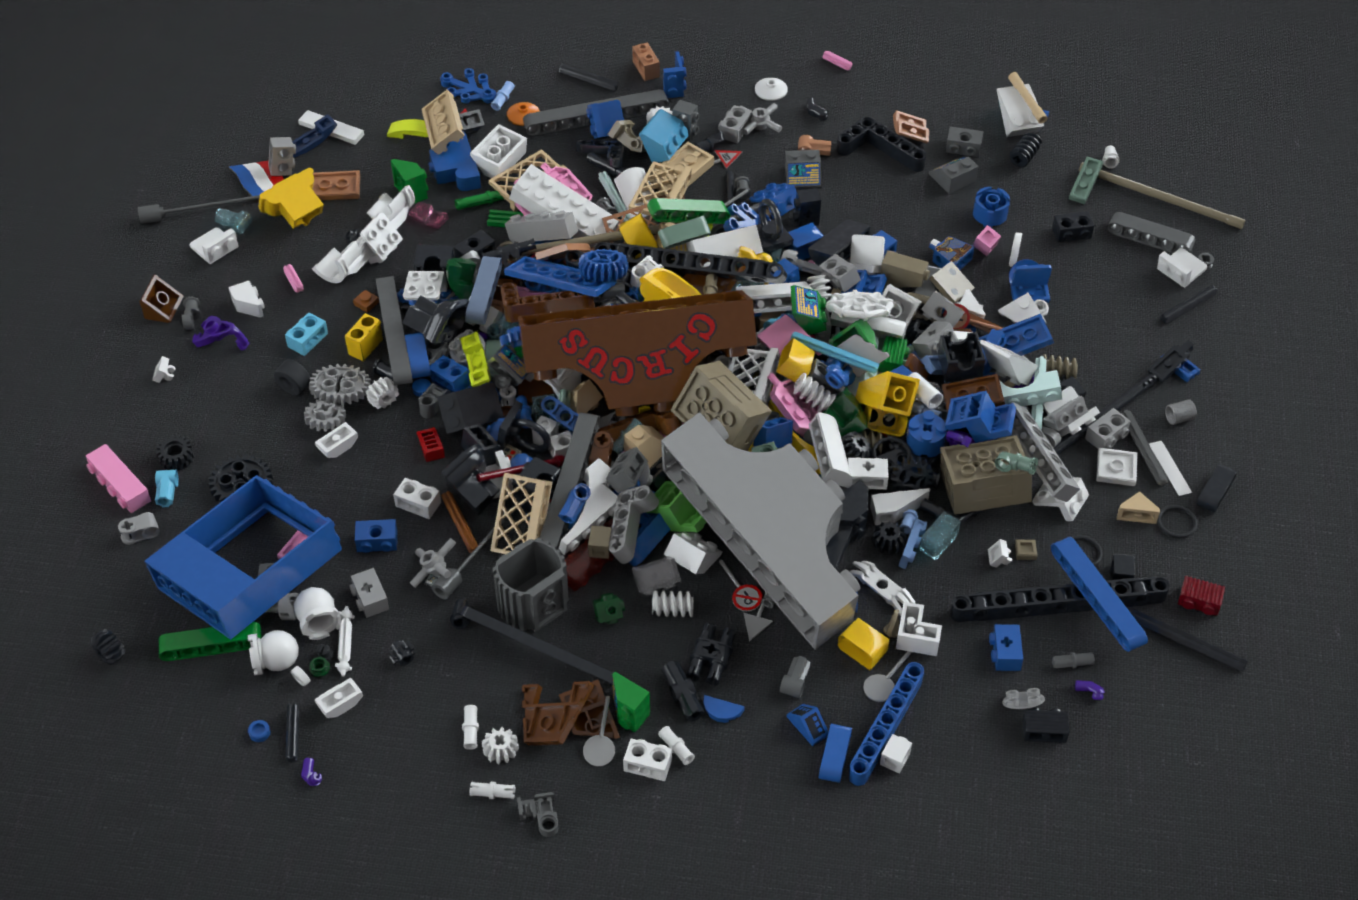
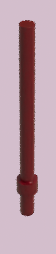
(557, 461)

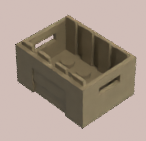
(725, 397)
(974, 480)

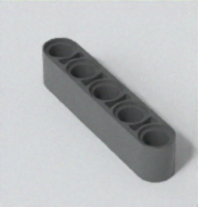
(1150, 233)

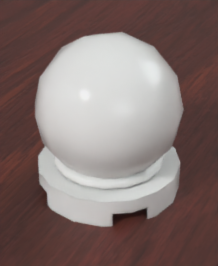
(316, 613)
(273, 651)

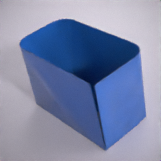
(803, 239)

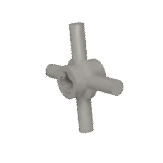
(761, 120)
(433, 563)

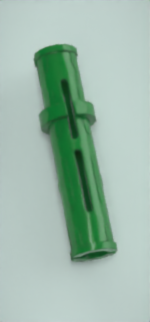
(476, 200)

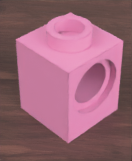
(987, 240)

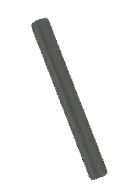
(1145, 450)

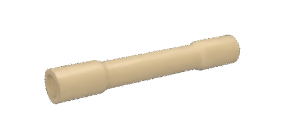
(1019, 85)

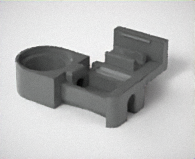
(542, 809)

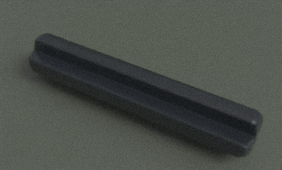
(292, 732)

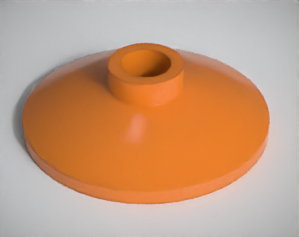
(519, 110)

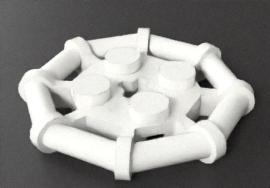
(860, 305)

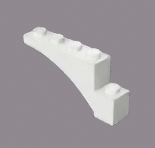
(597, 507)

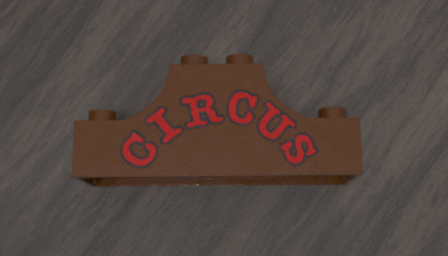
(639, 348)

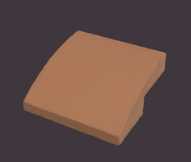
(911, 126)

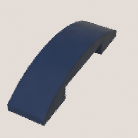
(314, 137)

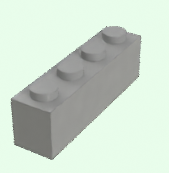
(541, 227)

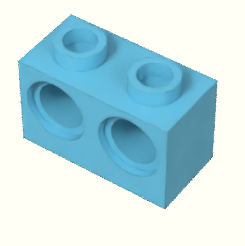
(306, 334)

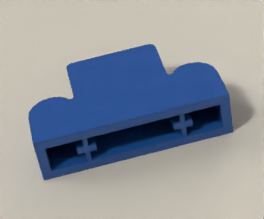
(456, 165)

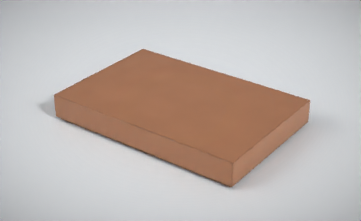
(337, 185)
(559, 252)

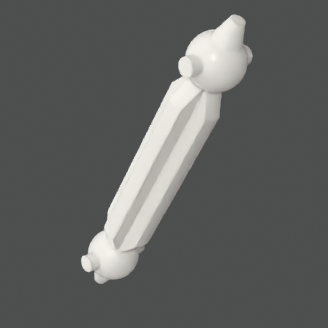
(344, 645)

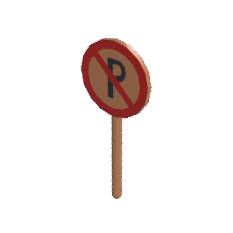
(965, 320)

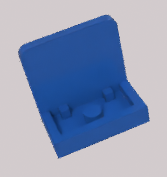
(674, 78)
(603, 117)
(781, 194)
(1031, 280)

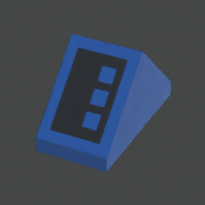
(809, 723)

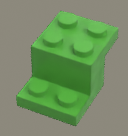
(677, 510)

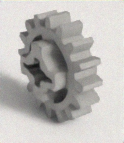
(324, 415)

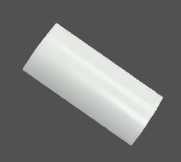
(628, 184)
(727, 242)
(771, 296)
(880, 325)
(830, 450)

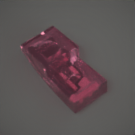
(425, 214)

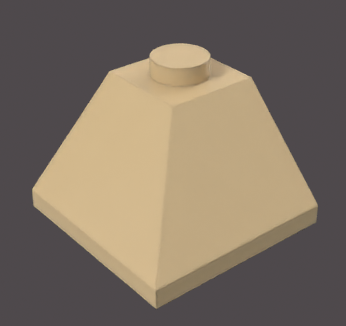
(646, 440)

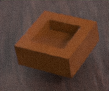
(366, 301)

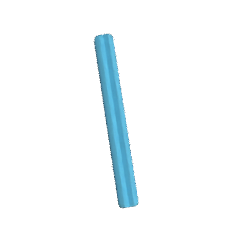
(836, 353)

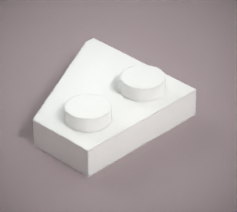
(1020, 309)

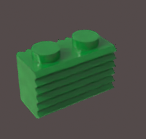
(897, 350)

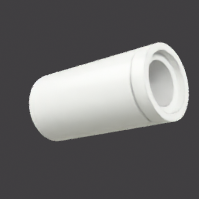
(927, 393)

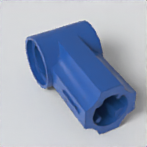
(574, 503)

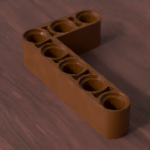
(543, 303)
(663, 422)

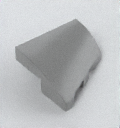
(863, 349)

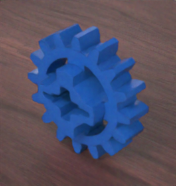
(511, 338)

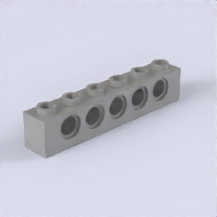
(1050, 467)

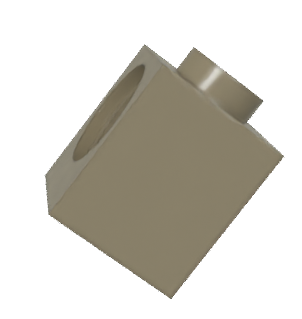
(599, 542)

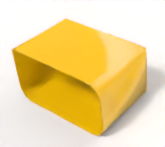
(637, 232)
(368, 341)
(795, 360)
(899, 425)
(863, 643)

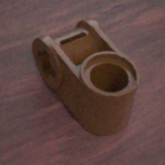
(601, 451)

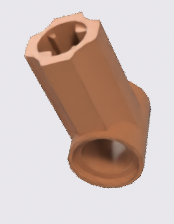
(806, 142)

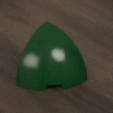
(460, 276)
(847, 413)

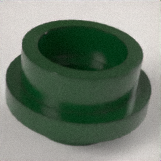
(316, 663)

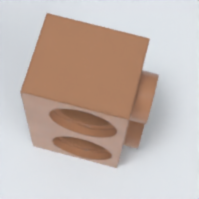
(646, 61)

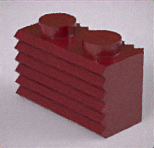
(1201, 595)

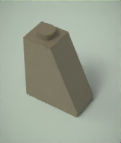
(904, 270)

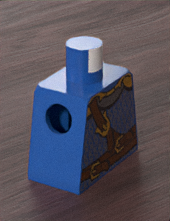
(951, 250)

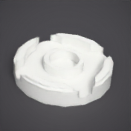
(1015, 249)

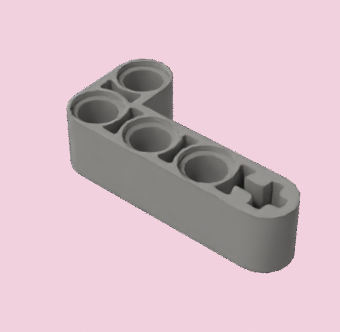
(626, 520)

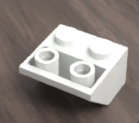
(692, 551)

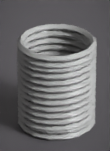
(1180, 412)

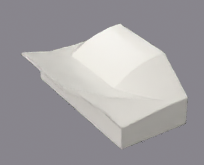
(337, 441)
(339, 699)

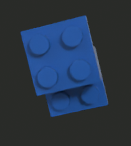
(980, 416)

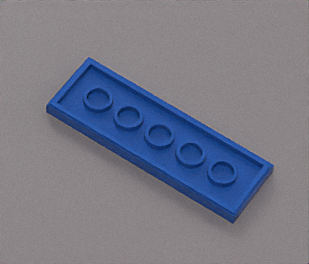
(556, 276)

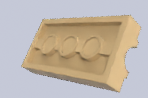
(442, 122)
(687, 156)

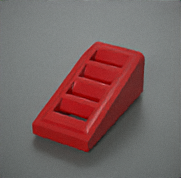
(434, 453)

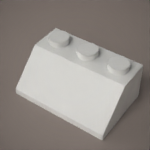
(499, 151)

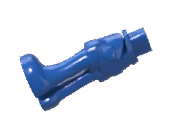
(836, 376)

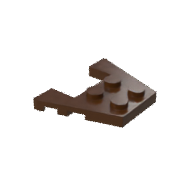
(551, 721)

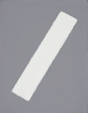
(1170, 468)

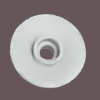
(771, 89)

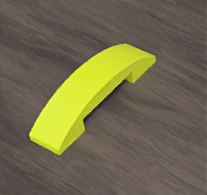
(409, 127)
(476, 359)

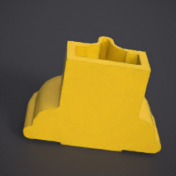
(292, 199)
(664, 284)

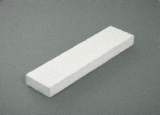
(342, 131)

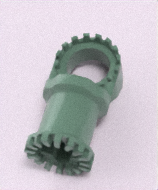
(1016, 462)

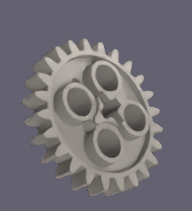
(327, 382)

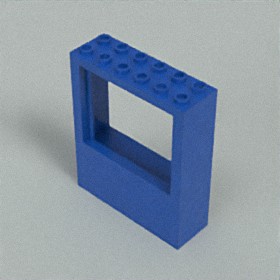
(218, 590)

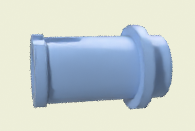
(908, 520)

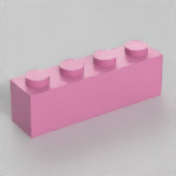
(117, 478)

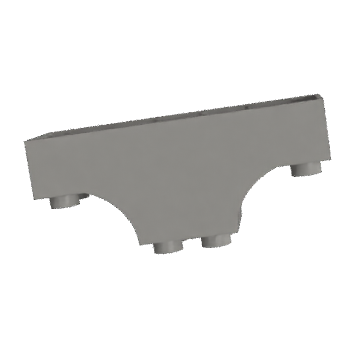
(771, 517)

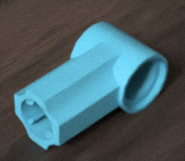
(165, 482)

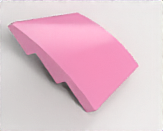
(779, 333)

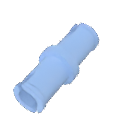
(502, 95)

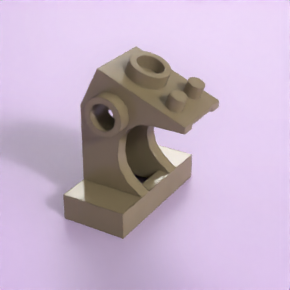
(623, 132)

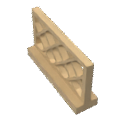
(517, 168)
(679, 184)
(537, 515)

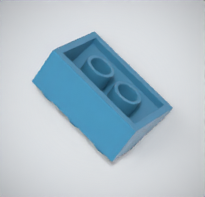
(663, 136)

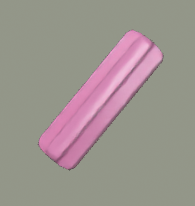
(837, 60)
(293, 278)

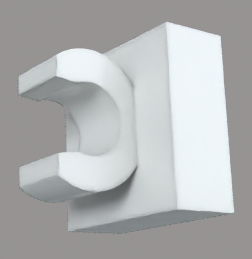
(162, 370)
(999, 554)

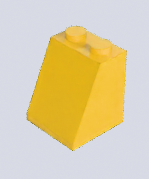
(889, 392)

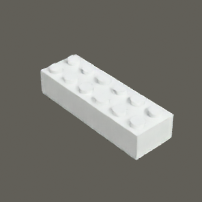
(543, 193)

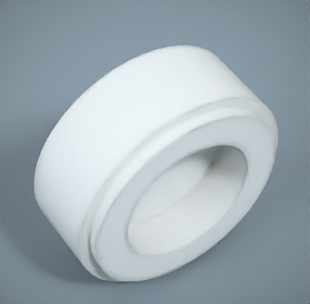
(300, 676)

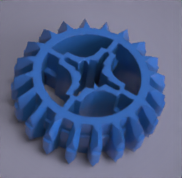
(603, 265)

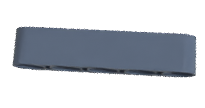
(483, 290)

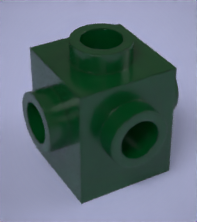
(604, 603)

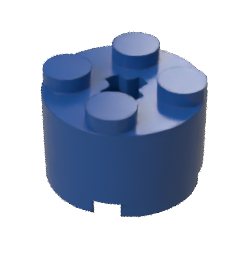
(991, 206)
(926, 434)

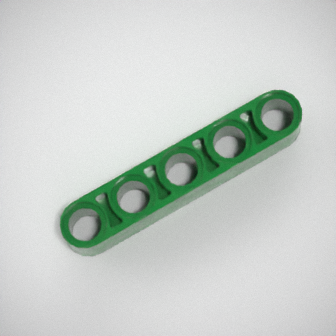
(686, 209)
(204, 642)

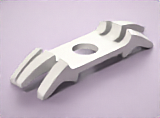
(891, 593)

